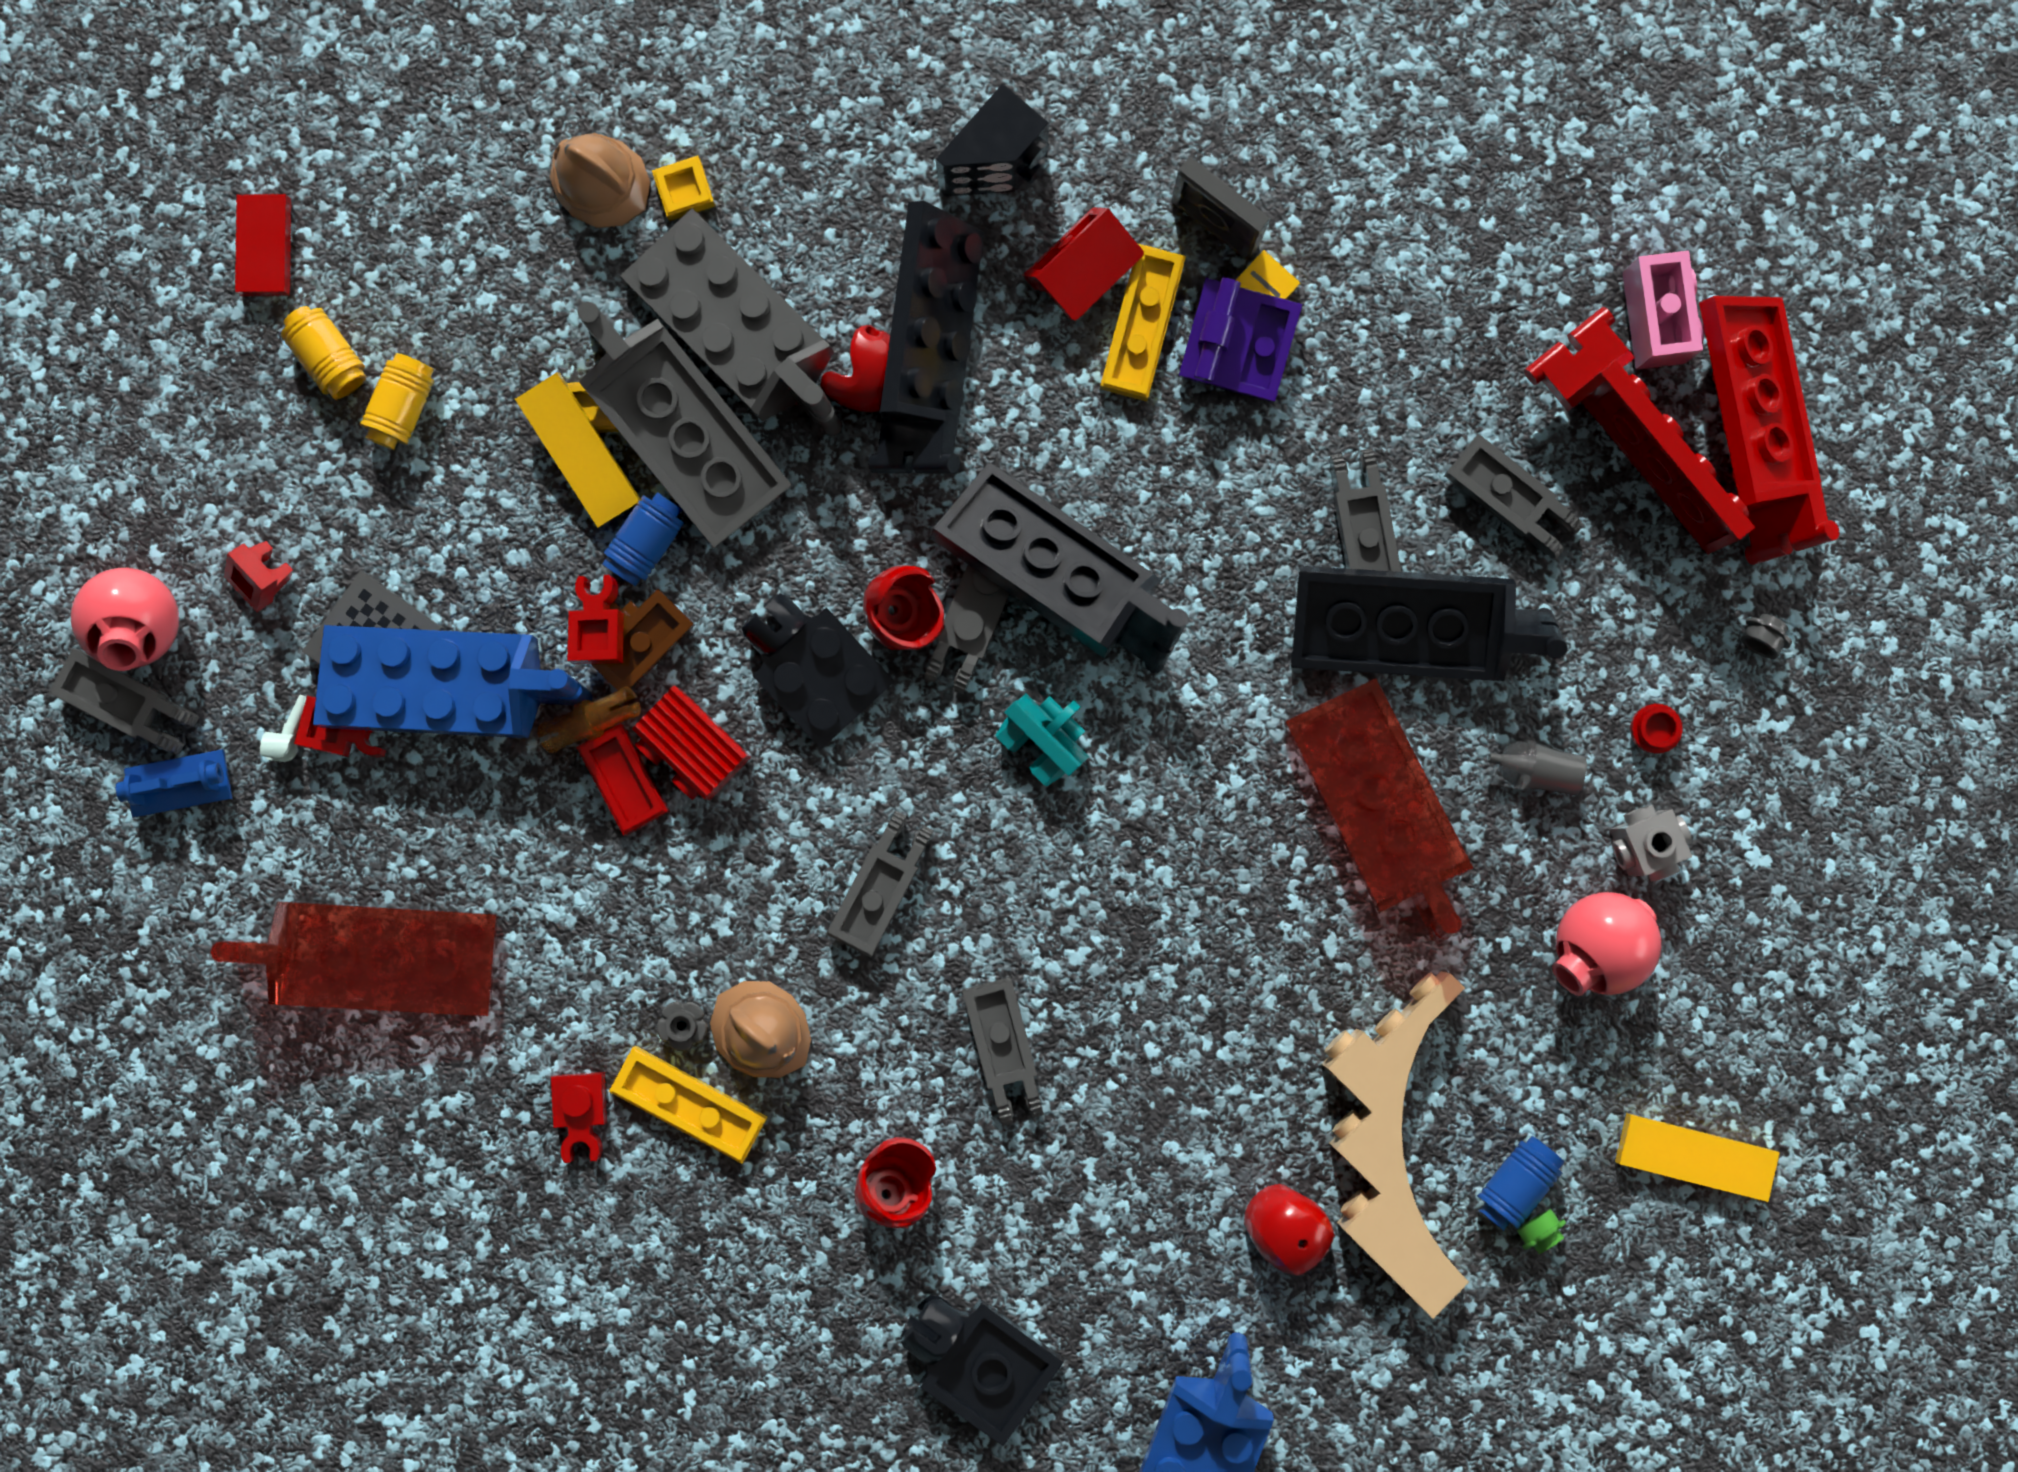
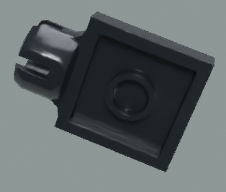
(814, 668)
(979, 1363)

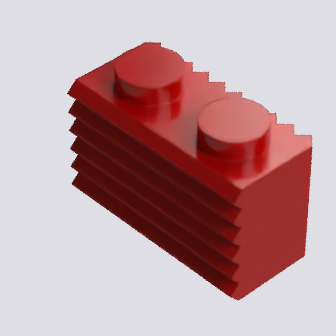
(690, 744)

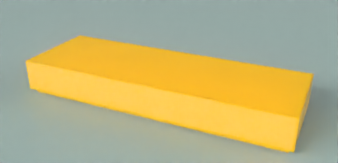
(1142, 323)
(578, 449)
(688, 1104)
(1697, 1157)

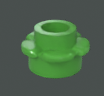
(1542, 1231)

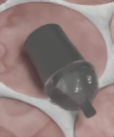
(1541, 767)

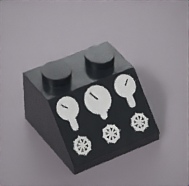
(995, 149)

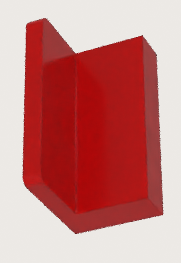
(1085, 262)

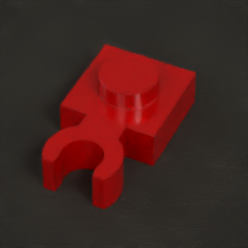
(597, 630)
(332, 740)
(579, 1105)

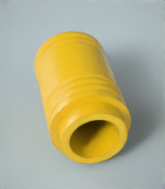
(323, 352)
(397, 401)

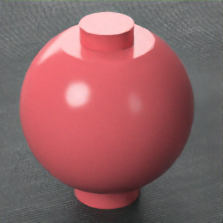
(125, 618)
(1606, 944)

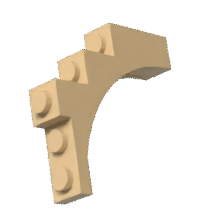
(1387, 1216)

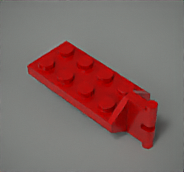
(1766, 425)
(1640, 431)

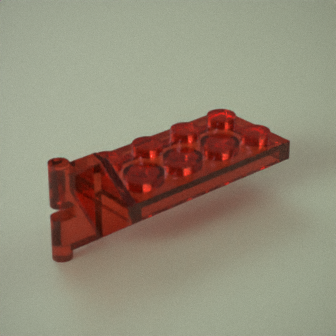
(1382, 804)
(374, 958)

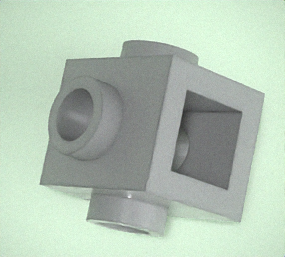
(1634, 843)

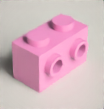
(1663, 310)

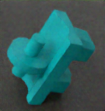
(1051, 730)

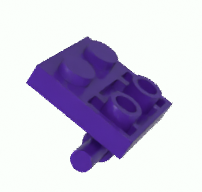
(1240, 340)

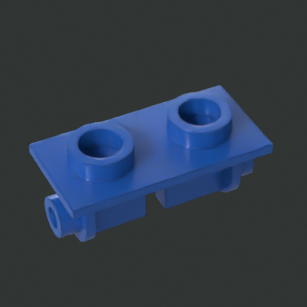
(175, 783)

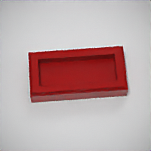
(263, 245)
(623, 779)

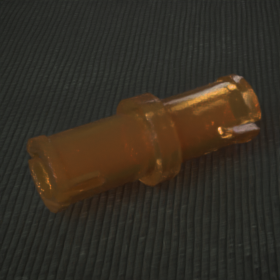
(589, 719)

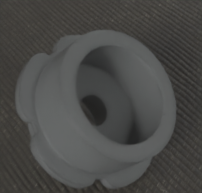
(1766, 636)
(687, 1012)

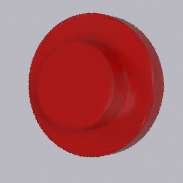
(1656, 728)

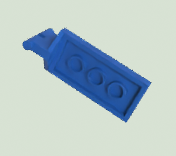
(436, 682)
(1211, 1421)

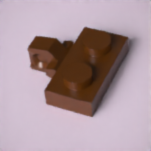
(647, 638)

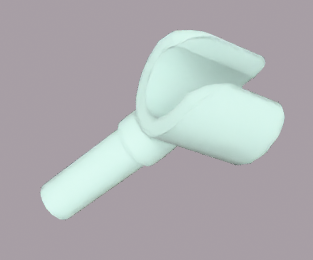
(281, 746)

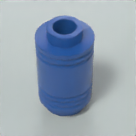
(643, 538)
(1520, 1183)

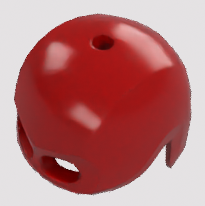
(869, 360)
(917, 608)
(904, 1173)
(1279, 1220)

